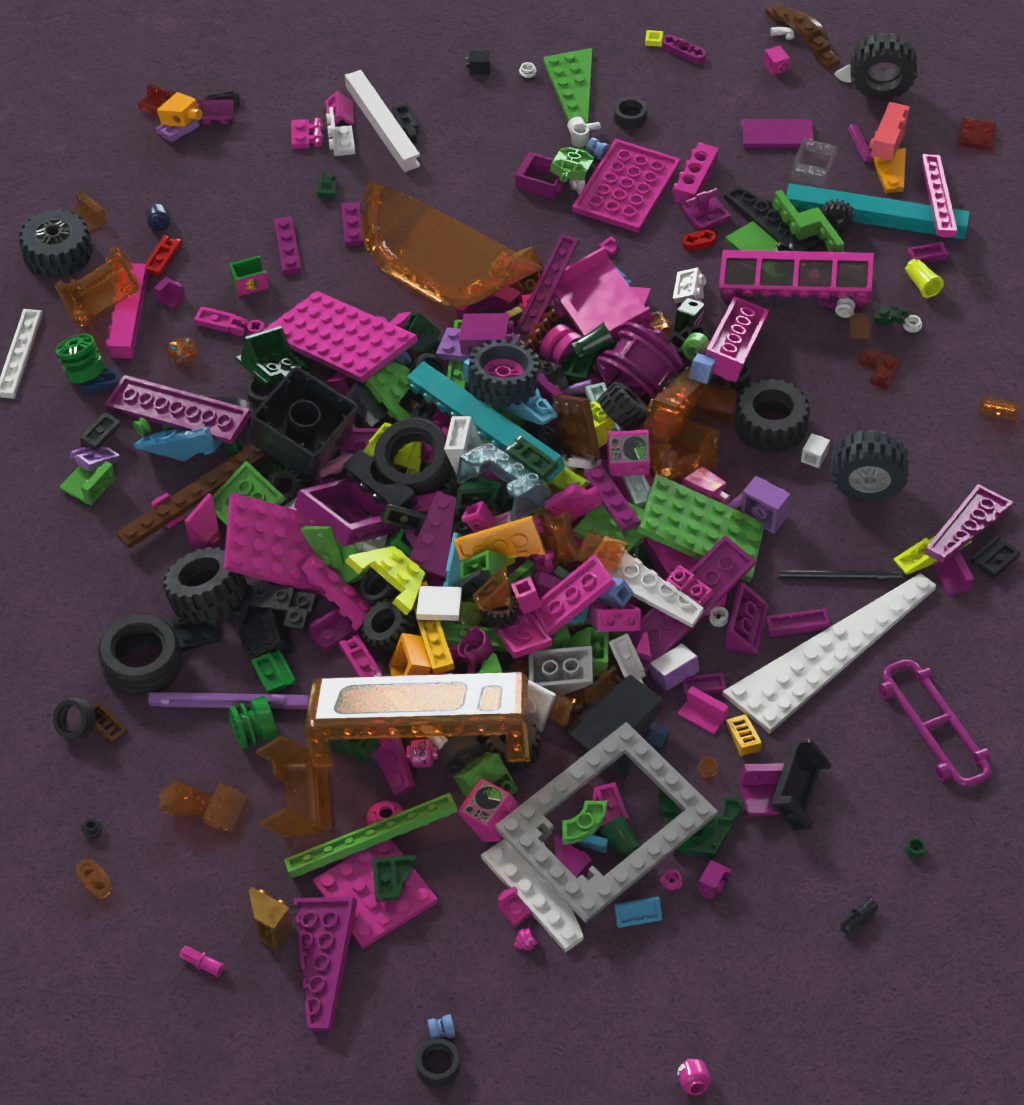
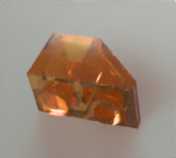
(183, 800)

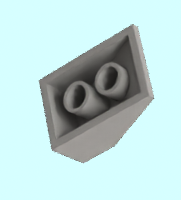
(562, 669)

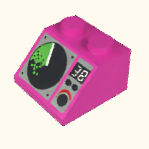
(628, 453)
(486, 808)

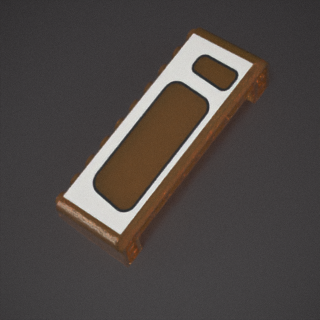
(418, 708)

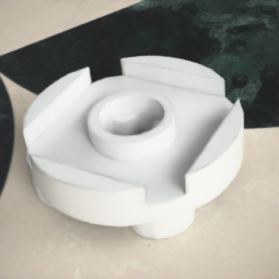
(580, 462)

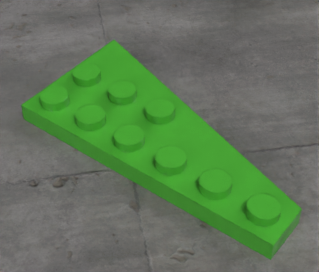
(571, 81)

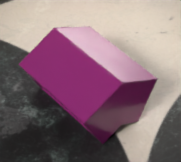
(546, 583)

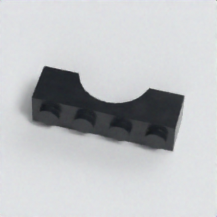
(362, 470)

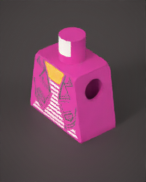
(707, 484)

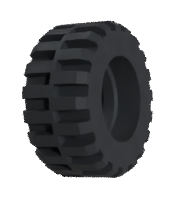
(883, 49)
(772, 433)
(201, 587)

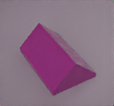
(746, 621)

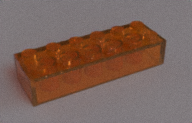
(674, 407)

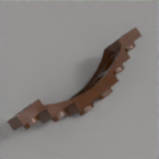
(809, 30)

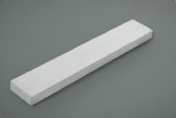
(19, 352)

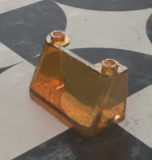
(99, 289)
(686, 452)

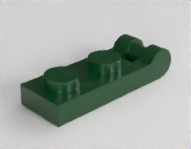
(532, 457)

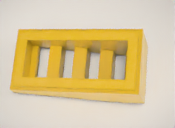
(748, 747)

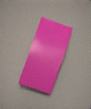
(690, 585)

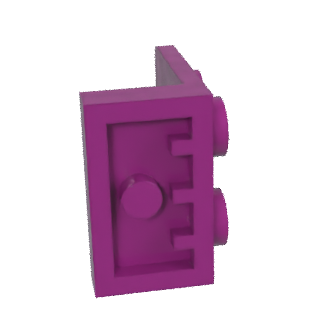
(758, 787)

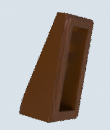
(105, 714)

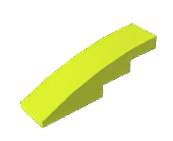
(914, 557)

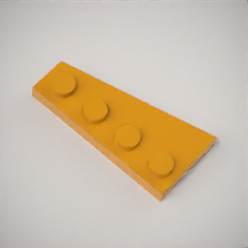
(508, 539)

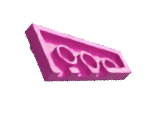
(337, 590)

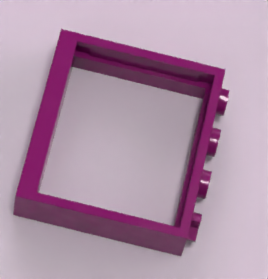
(311, 505)

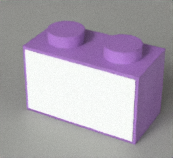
(674, 667)

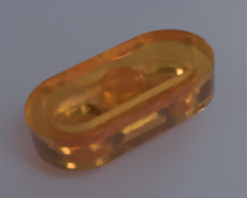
(94, 879)

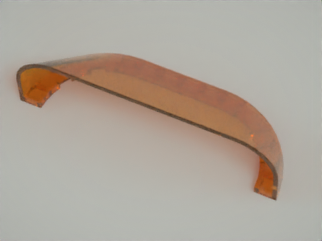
(435, 250)

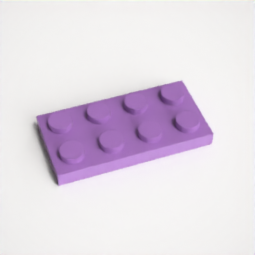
(450, 348)

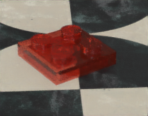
(977, 134)

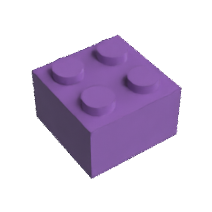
(765, 503)

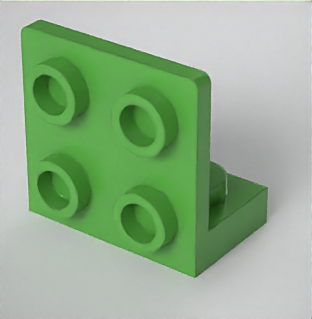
(89, 484)

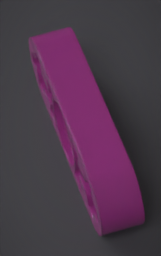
(674, 44)

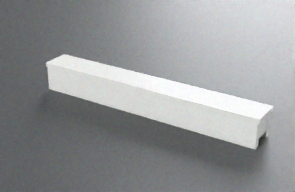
(382, 120)

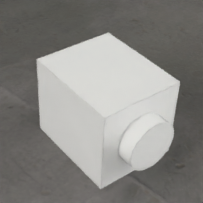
(815, 450)

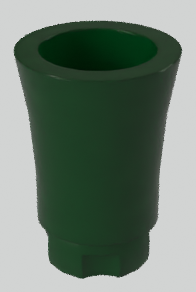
(593, 342)
(620, 837)

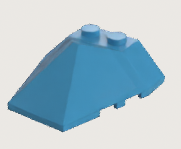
(179, 443)

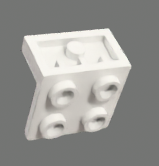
(342, 137)

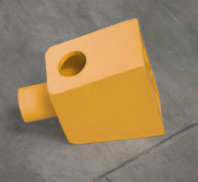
(179, 111)

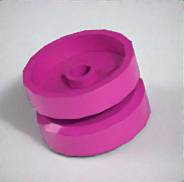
(558, 344)

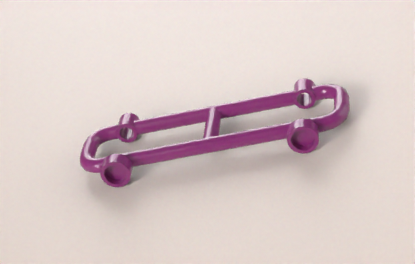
(944, 770)

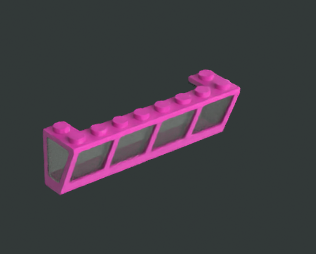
(797, 274)

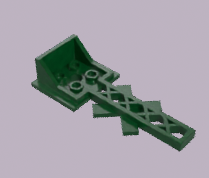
(269, 356)

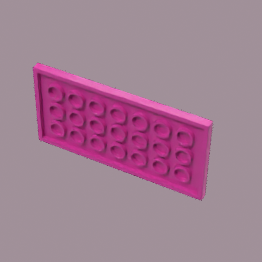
(343, 336)

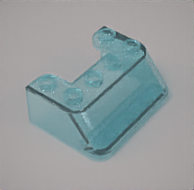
(523, 484)

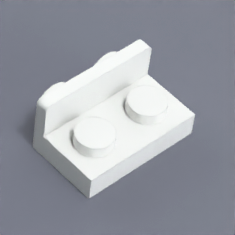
(689, 285)

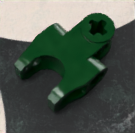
(359, 748)

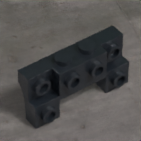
(285, 600)

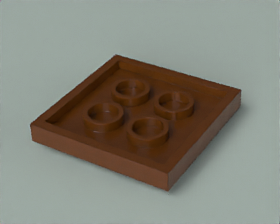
(576, 426)

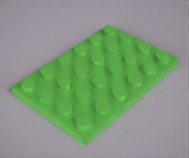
(696, 522)

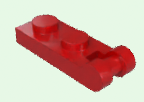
(163, 255)

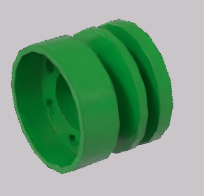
(80, 358)
(253, 722)

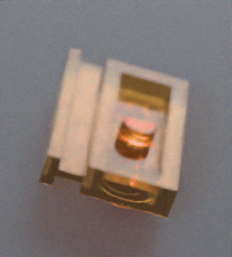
(607, 549)
(224, 808)

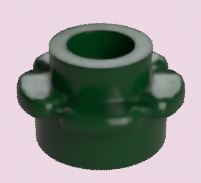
(915, 843)

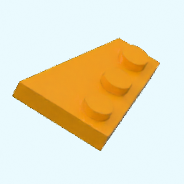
(891, 172)

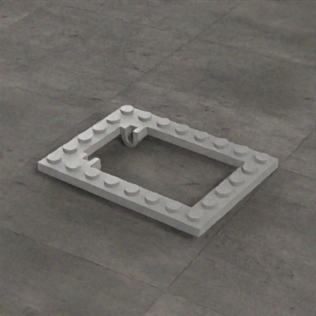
(595, 892)

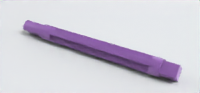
(225, 700)

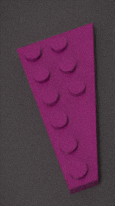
(323, 948)

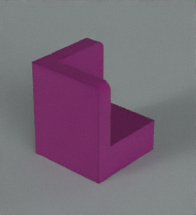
(169, 293)

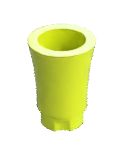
(924, 278)

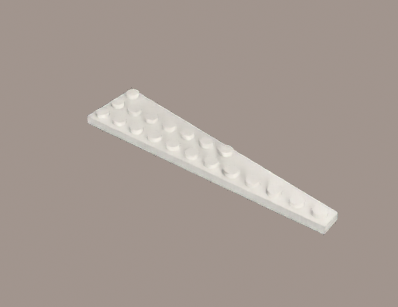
(795, 677)

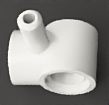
(580, 131)

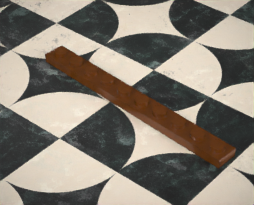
(187, 497)

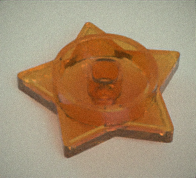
(558, 537)

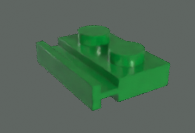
(273, 672)

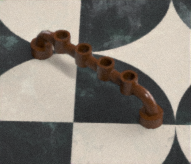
(534, 338)

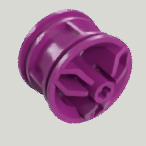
(640, 360)

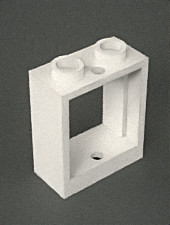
(461, 439)

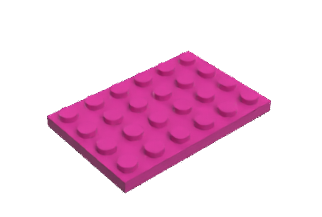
(626, 185)
(268, 543)

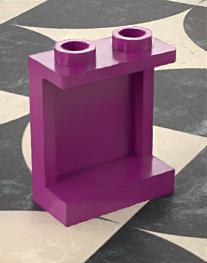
(484, 328)

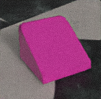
(643, 649)

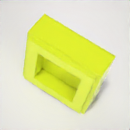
(654, 38)

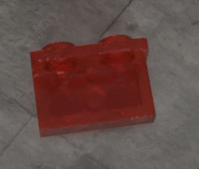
(154, 98)

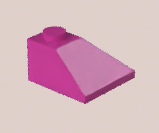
(203, 526)

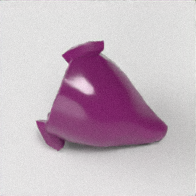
(475, 646)

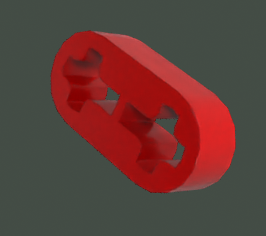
(699, 240)

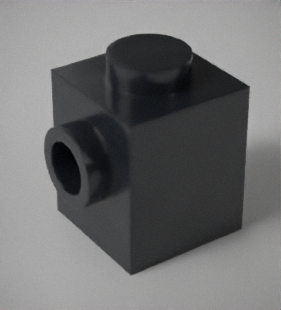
(478, 61)

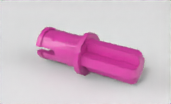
(201, 961)

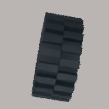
(503, 373)

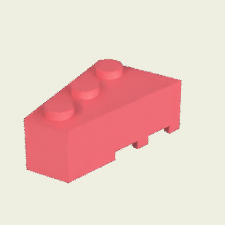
(890, 131)

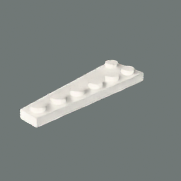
(656, 592)

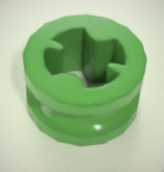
(141, 427)

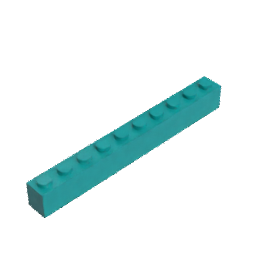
(875, 210)
(459, 402)

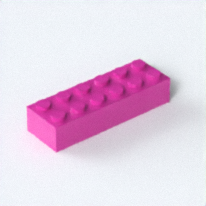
(736, 337)

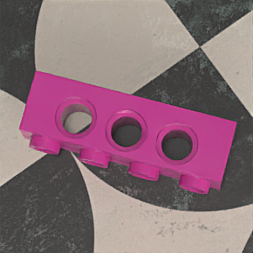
(695, 173)

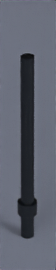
(880, 574)

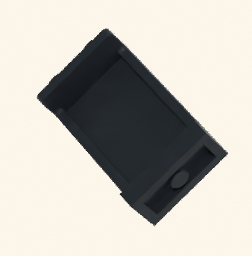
(798, 783)

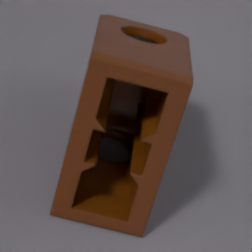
(718, 403)

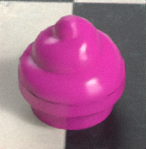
(526, 939)

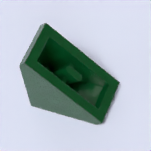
(472, 493)

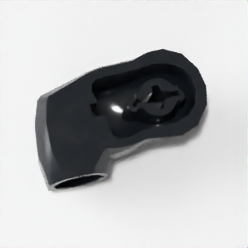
(369, 412)

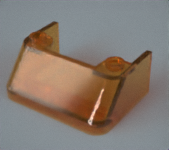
(305, 787)

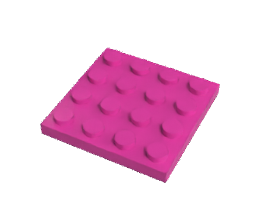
(356, 879)

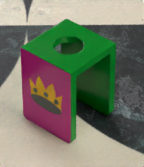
(248, 276)

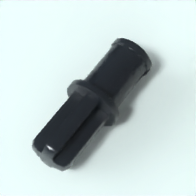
(858, 916)

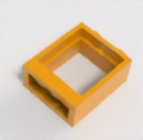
(410, 657)

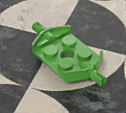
(572, 163)

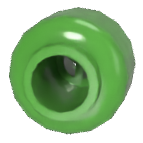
(695, 344)

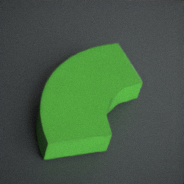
(585, 823)

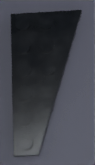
(768, 218)

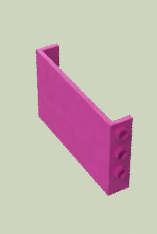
(597, 293)

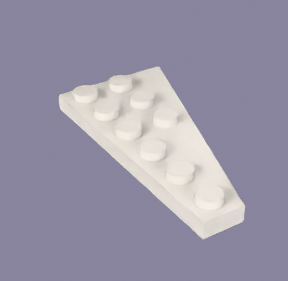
(536, 893)

